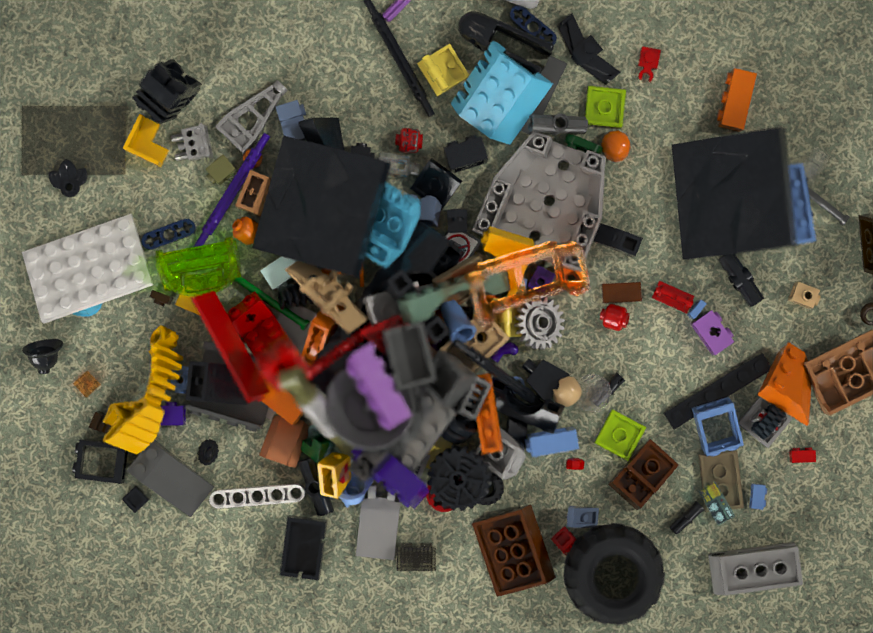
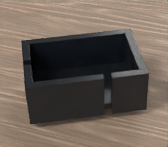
(303, 547)

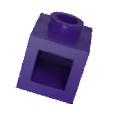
(540, 277)
(173, 414)

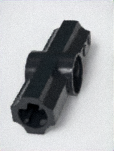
(741, 279)
(310, 474)

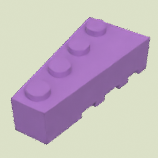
(377, 387)

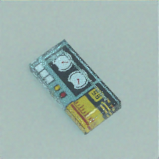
(716, 503)

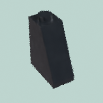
(323, 131)

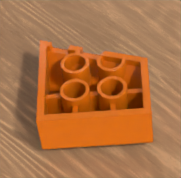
(789, 384)

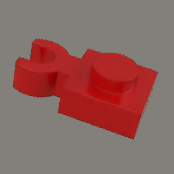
(648, 60)

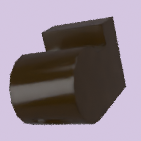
(98, 424)

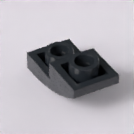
(517, 430)

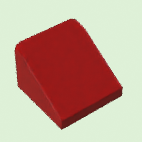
(564, 540)

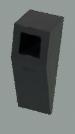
(617, 240)

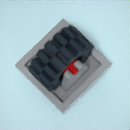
(764, 421)

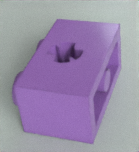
(713, 343)

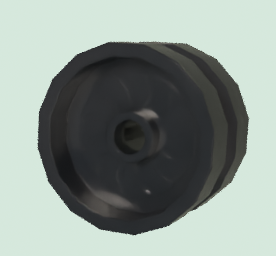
(460, 428)

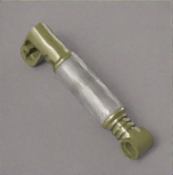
(311, 403)

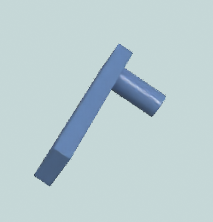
(801, 205)

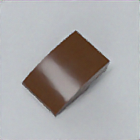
(643, 474)

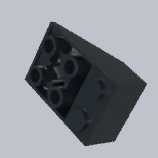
(212, 384)

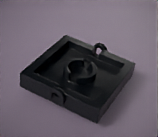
(436, 182)

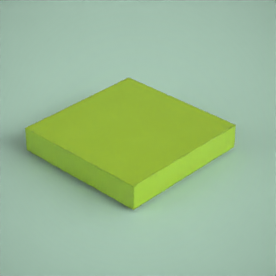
(605, 106)
(620, 435)

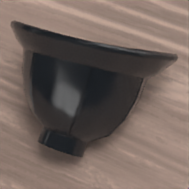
(43, 354)

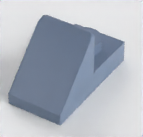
(582, 517)

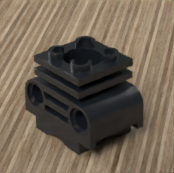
(166, 91)

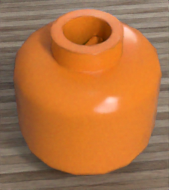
(245, 230)

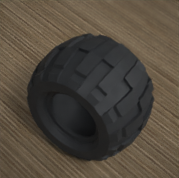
(595, 546)

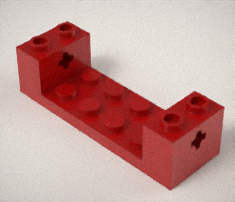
(265, 338)

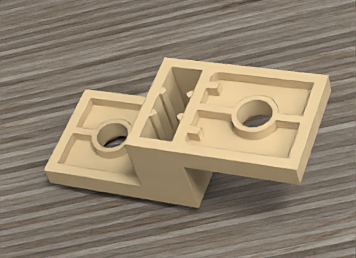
(495, 341)

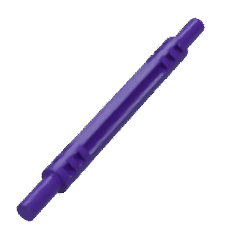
(232, 190)

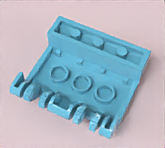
(500, 95)
(392, 226)

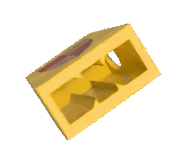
(334, 474)

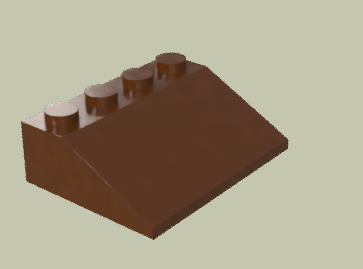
(514, 551)

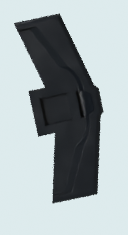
(585, 51)

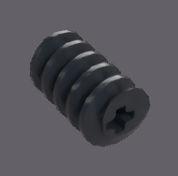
(290, 294)

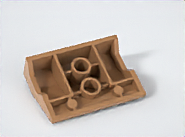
(843, 374)

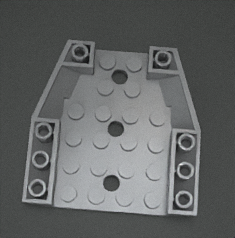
(531, 176)

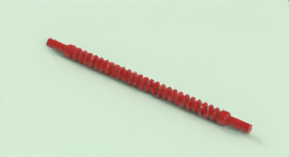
(334, 354)

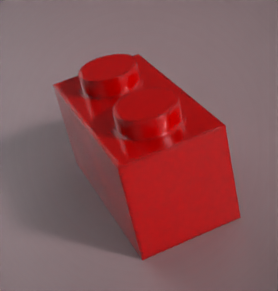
(802, 456)

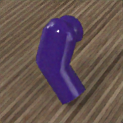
(507, 348)

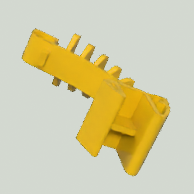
(138, 422)

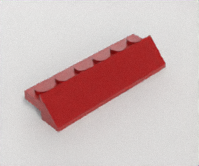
(230, 346)

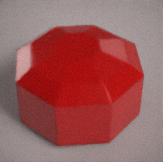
(575, 463)

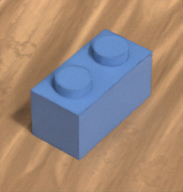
(757, 496)

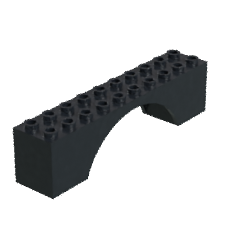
(423, 259)

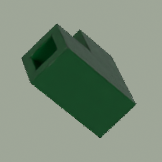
(316, 447)

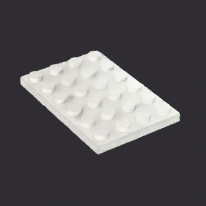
(87, 268)

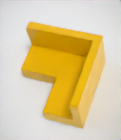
(141, 141)

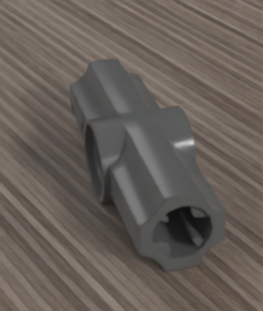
(547, 124)

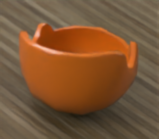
(615, 145)

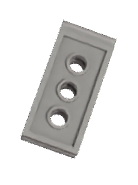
(725, 564)

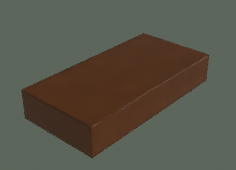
(621, 292)

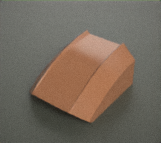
(284, 441)

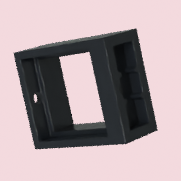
(120, 465)

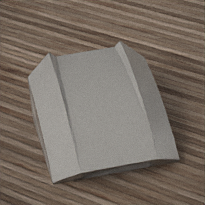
(506, 462)

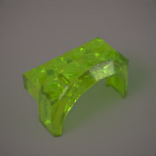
(177, 263)

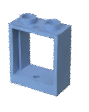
(713, 409)
(549, 443)

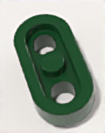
(579, 143)

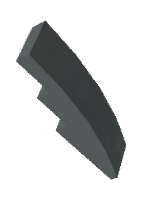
(552, 71)

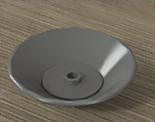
(353, 423)

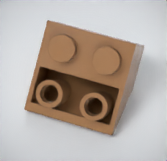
(253, 193)

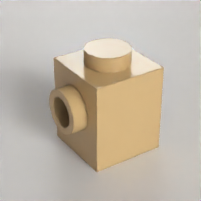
(804, 295)

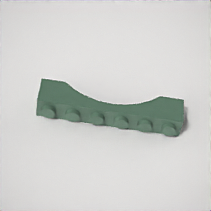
(422, 305)

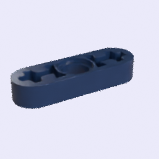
(518, 22)
(157, 244)

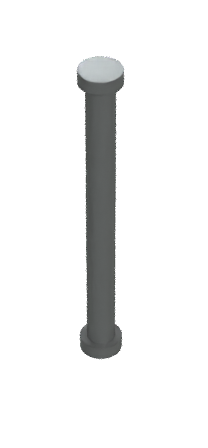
(828, 207)

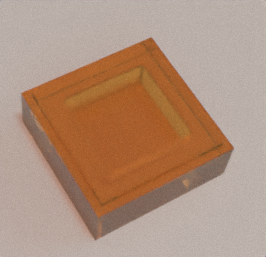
(87, 384)

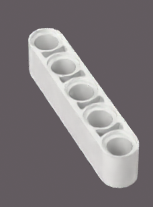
(249, 500)

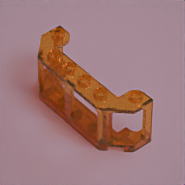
(486, 315)

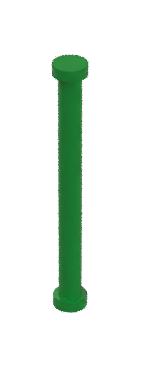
(273, 303)

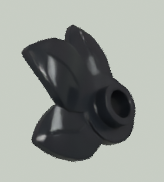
(68, 175)

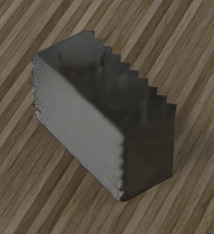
(416, 557)

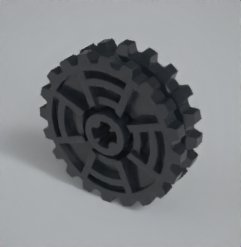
(474, 478)

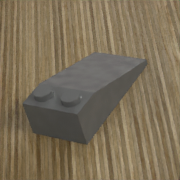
(170, 478)

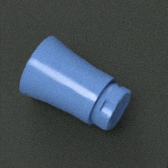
(457, 322)

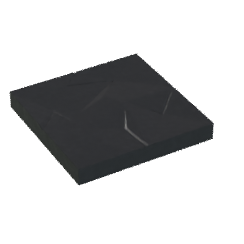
(734, 194)
(321, 206)

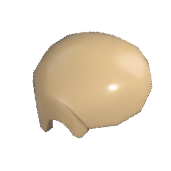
(568, 391)

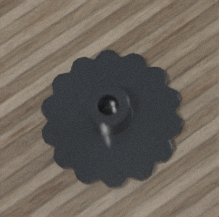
(208, 452)

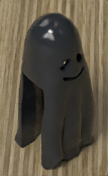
(480, 30)

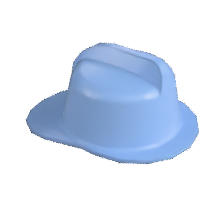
(355, 491)

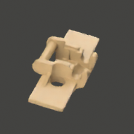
(314, 280)

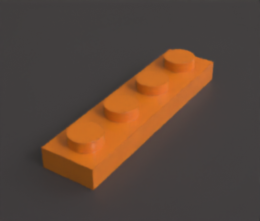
(488, 420)

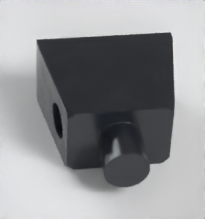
(543, 377)

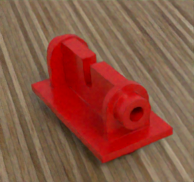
(673, 297)

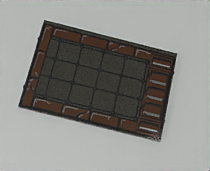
(83, 134)

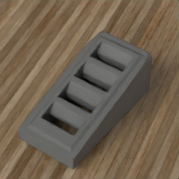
(460, 408)

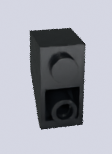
(370, 463)

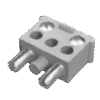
(201, 139)

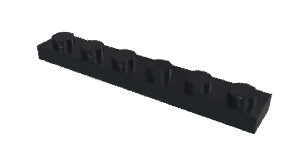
(718, 389)

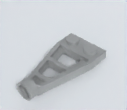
(235, 132)

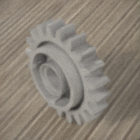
(545, 334)

